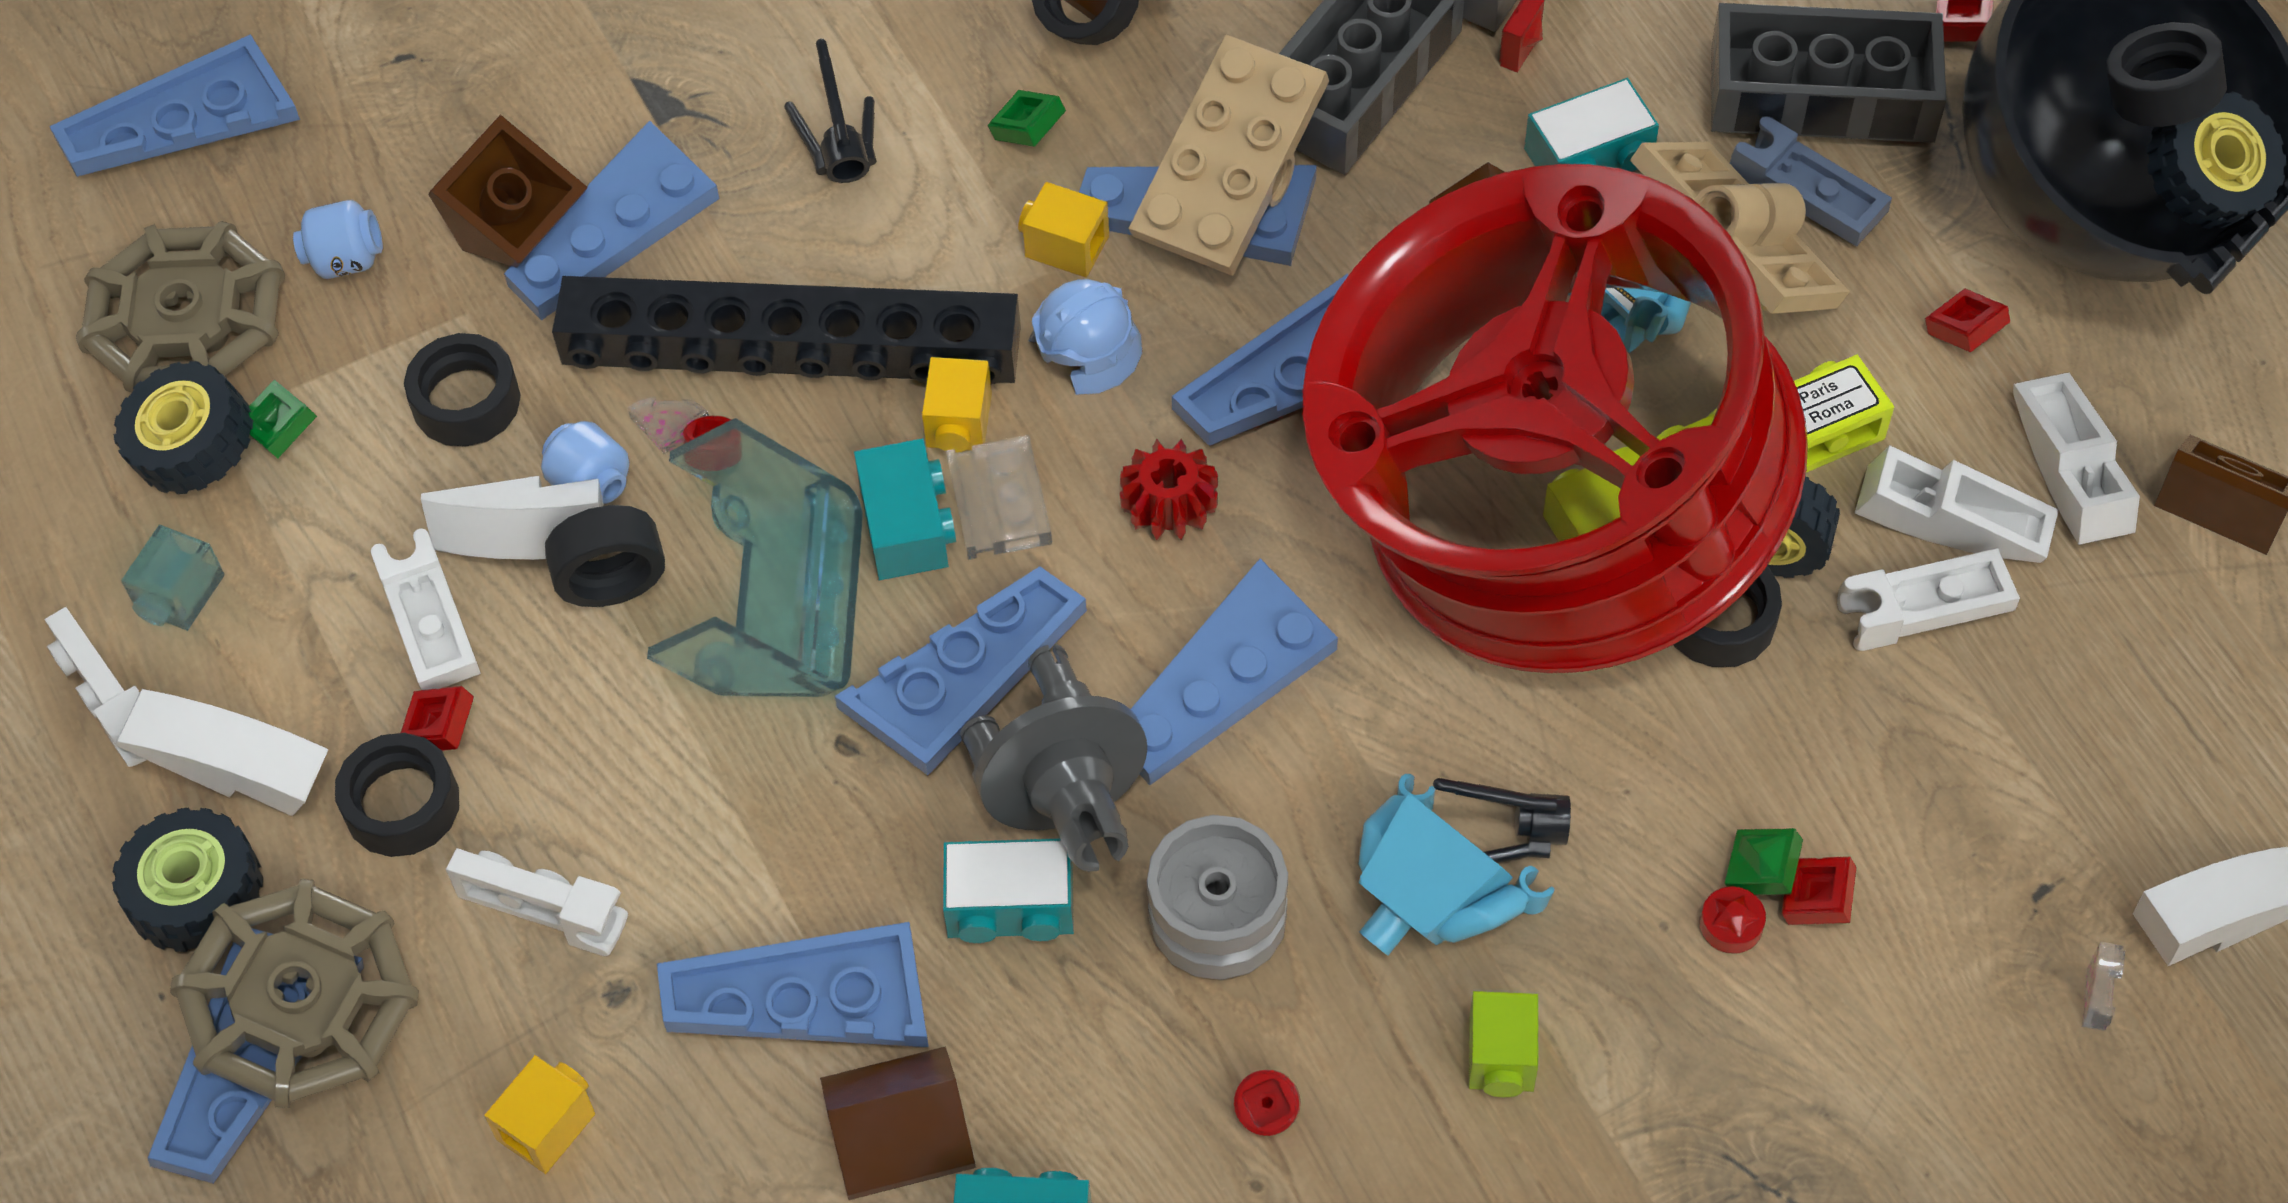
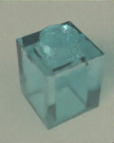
(172, 578)

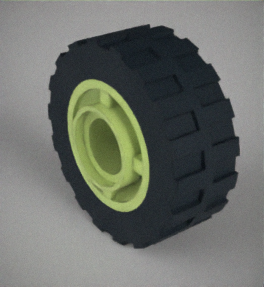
(167, 854)

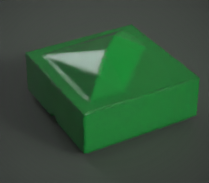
(1026, 118)
(278, 418)
(1764, 860)

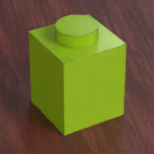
(1503, 1043)

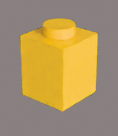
(1064, 229)
(956, 403)
(541, 1112)

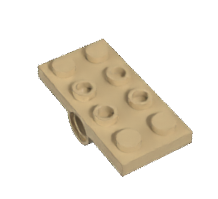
(1230, 155)
(1756, 216)

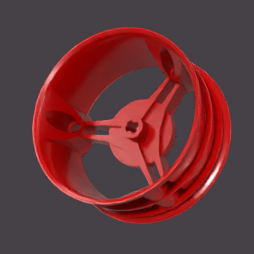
(1546, 392)

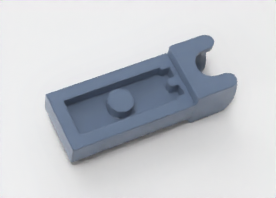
(1829, 192)

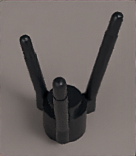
(843, 151)
(1537, 816)

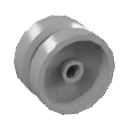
(1217, 897)

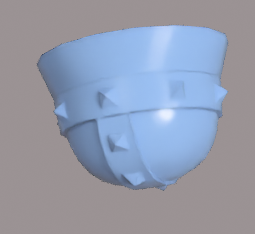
(1088, 328)

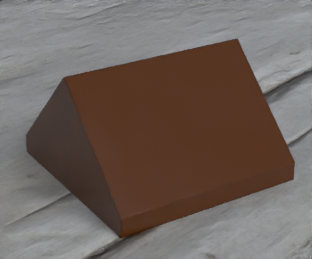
(504, 195)
(2225, 494)
(897, 1123)

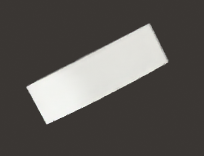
(2077, 458)
(1955, 507)
(505, 516)
(222, 749)
(2216, 904)

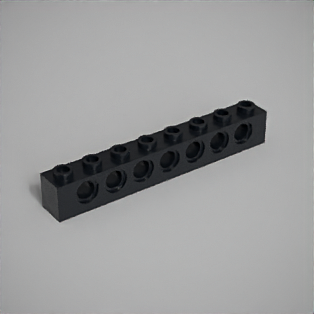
(761, 315)

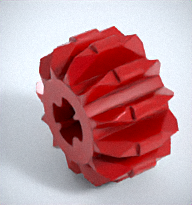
(1169, 489)

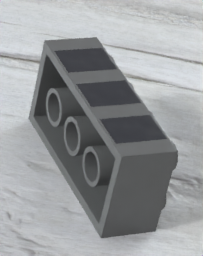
(1373, 64)
(1828, 71)

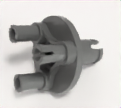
(1060, 762)

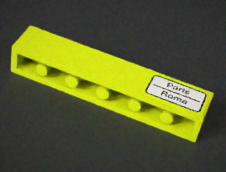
(1842, 415)

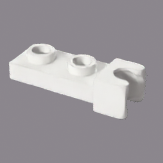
(1927, 597)
(426, 615)
(100, 688)
(581, 911)

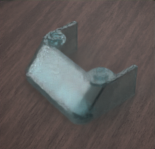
(795, 571)

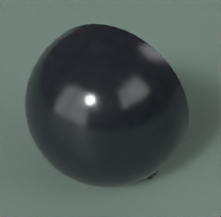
(2074, 170)

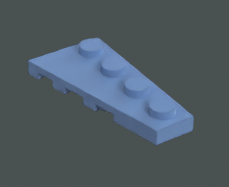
(187, 107)
(623, 212)
(1273, 239)
(1256, 380)
(1229, 668)
(963, 671)
(813, 989)
(211, 1114)

